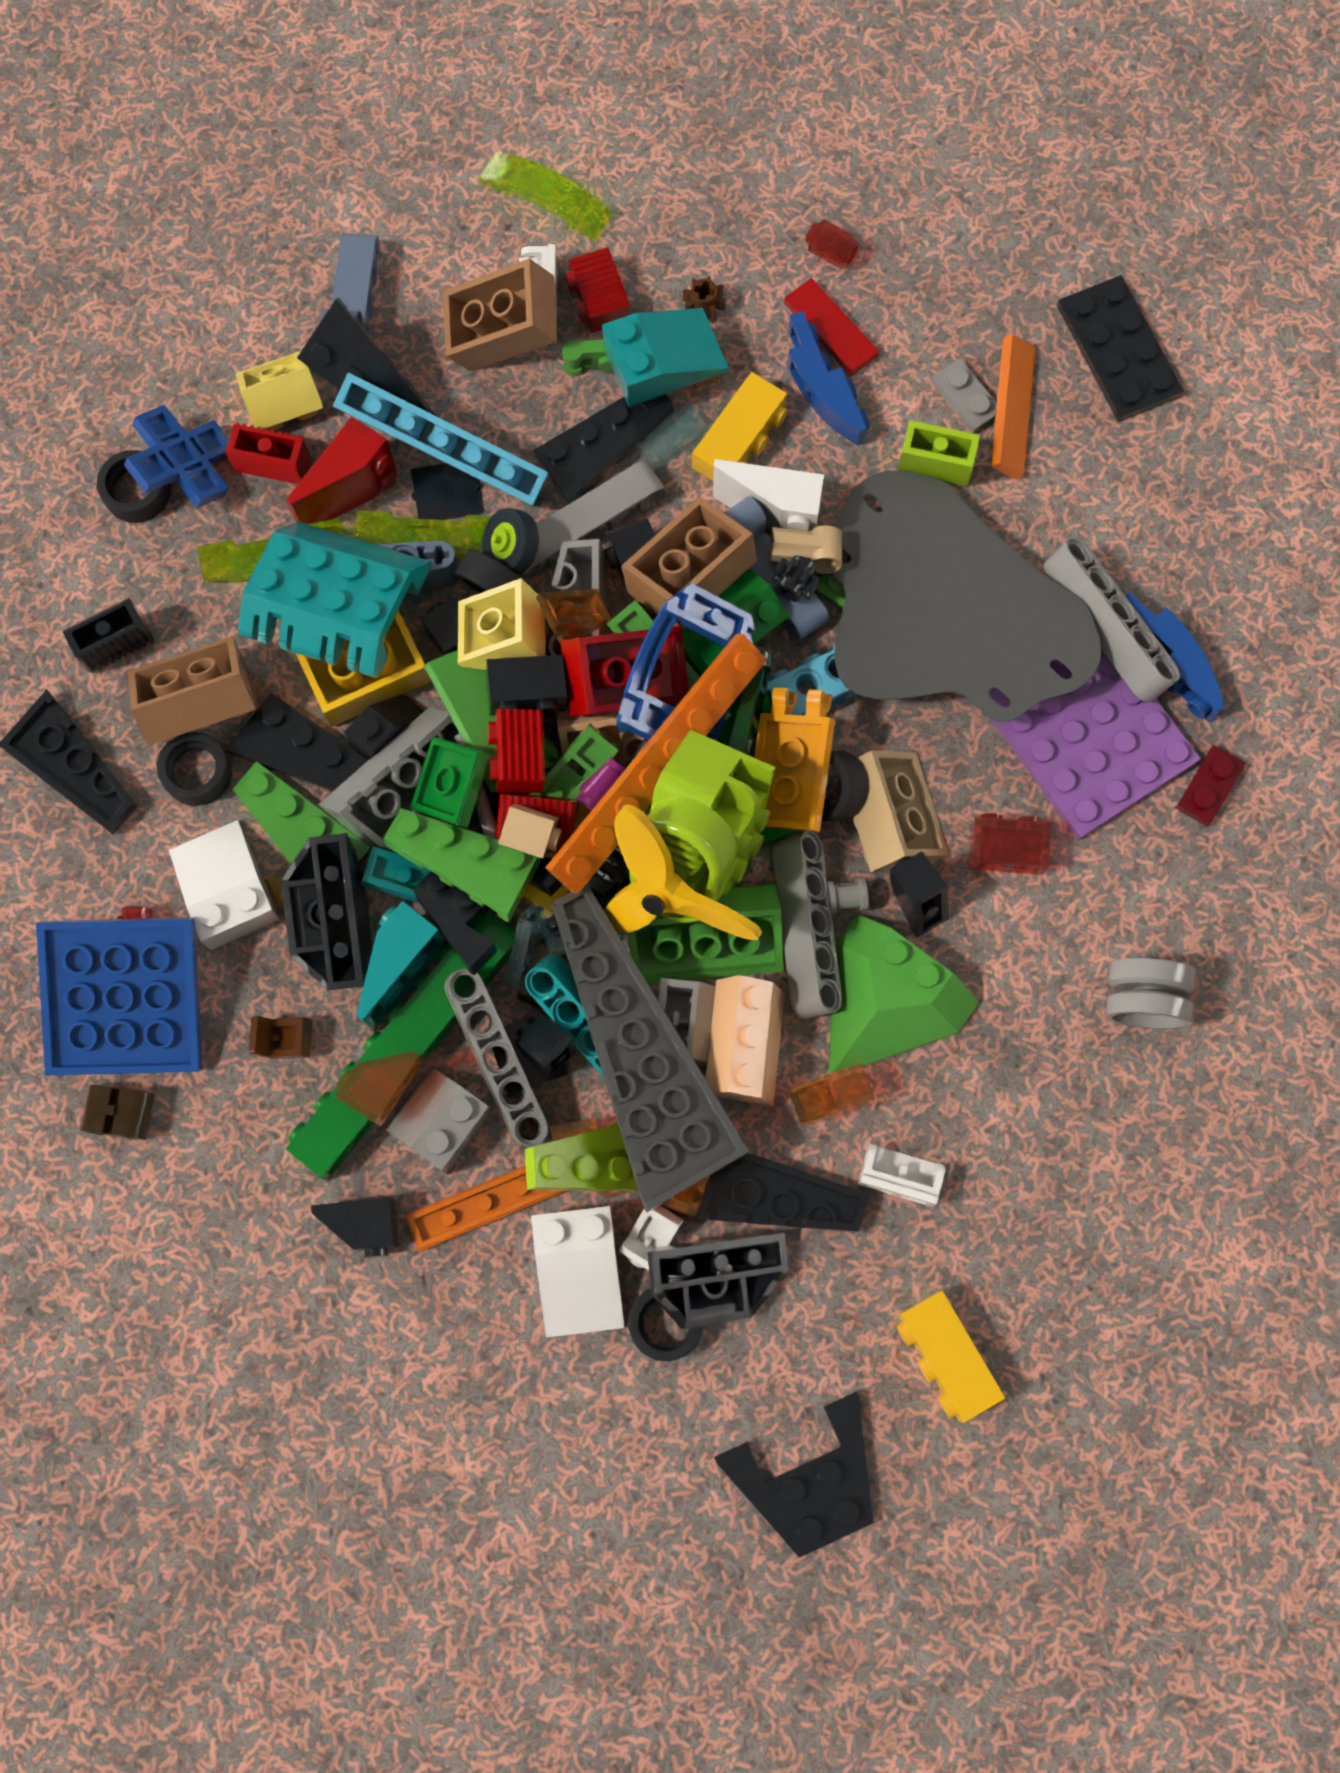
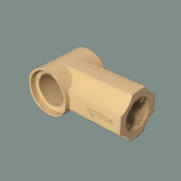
(819, 545)

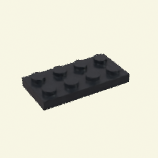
(1120, 348)

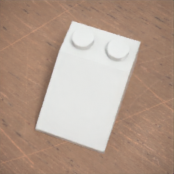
(785, 495)
(223, 886)
(577, 1271)

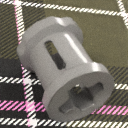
(848, 895)

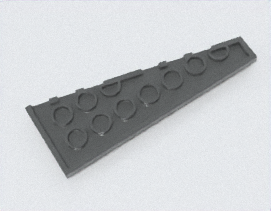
(658, 1094)

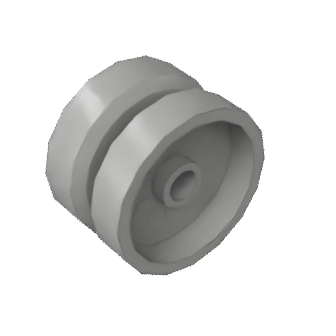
(1150, 993)

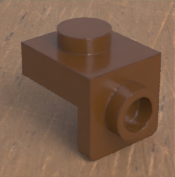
(280, 1037)

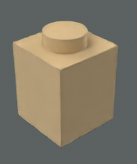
(530, 831)

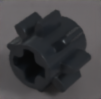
(795, 578)

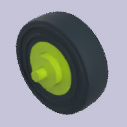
(511, 539)

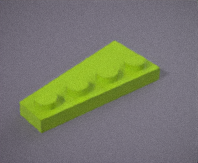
(581, 1163)

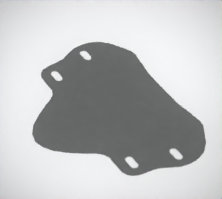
(950, 605)

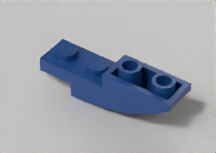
(823, 388)
(1197, 679)

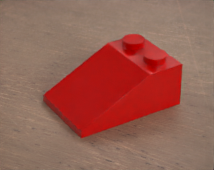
(344, 475)
(601, 665)

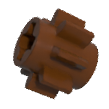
(705, 289)

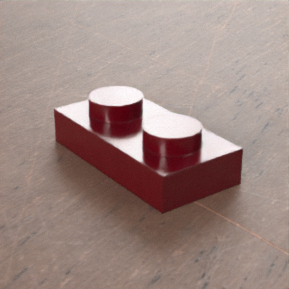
(1210, 785)

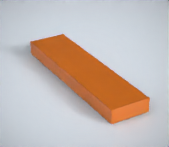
(1013, 407)
(474, 1208)

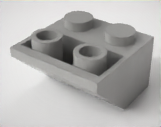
(690, 1012)

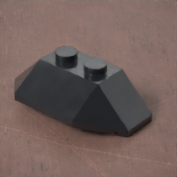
(328, 912)
(717, 1277)

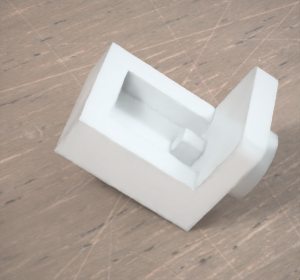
(650, 1232)

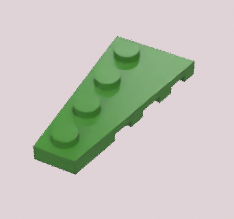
(287, 814)
(464, 859)

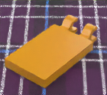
(801, 754)

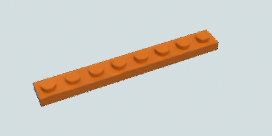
(635, 786)

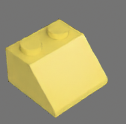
(279, 392)
(500, 625)

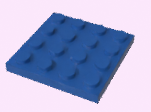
(119, 996)

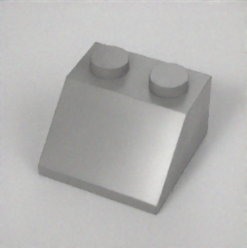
(439, 1120)

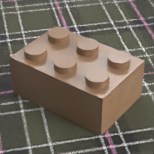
(500, 315)
(694, 548)
(190, 691)

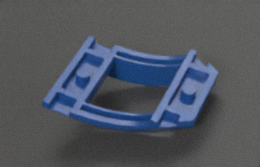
(697, 611)

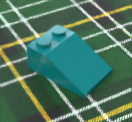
(661, 352)
(400, 955)

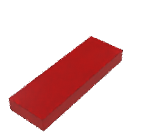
(833, 327)

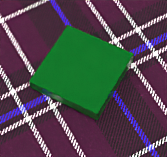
(450, 782)

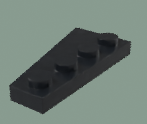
(592, 446)
(295, 746)
(62, 757)

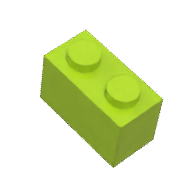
(939, 452)

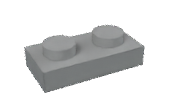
(965, 395)

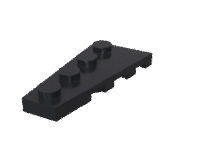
(344, 347)
(779, 1195)

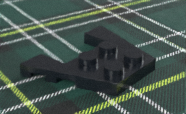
(458, 914)
(818, 1498)

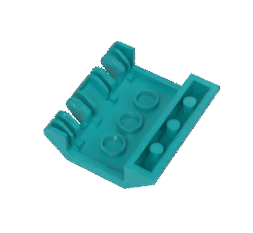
(328, 592)

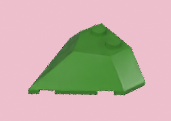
(890, 997)

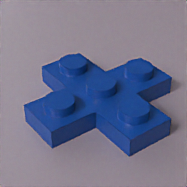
(179, 456)

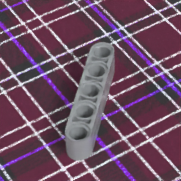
(596, 513)
(1121, 630)
(807, 926)
(510, 1070)

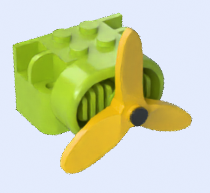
(693, 839)

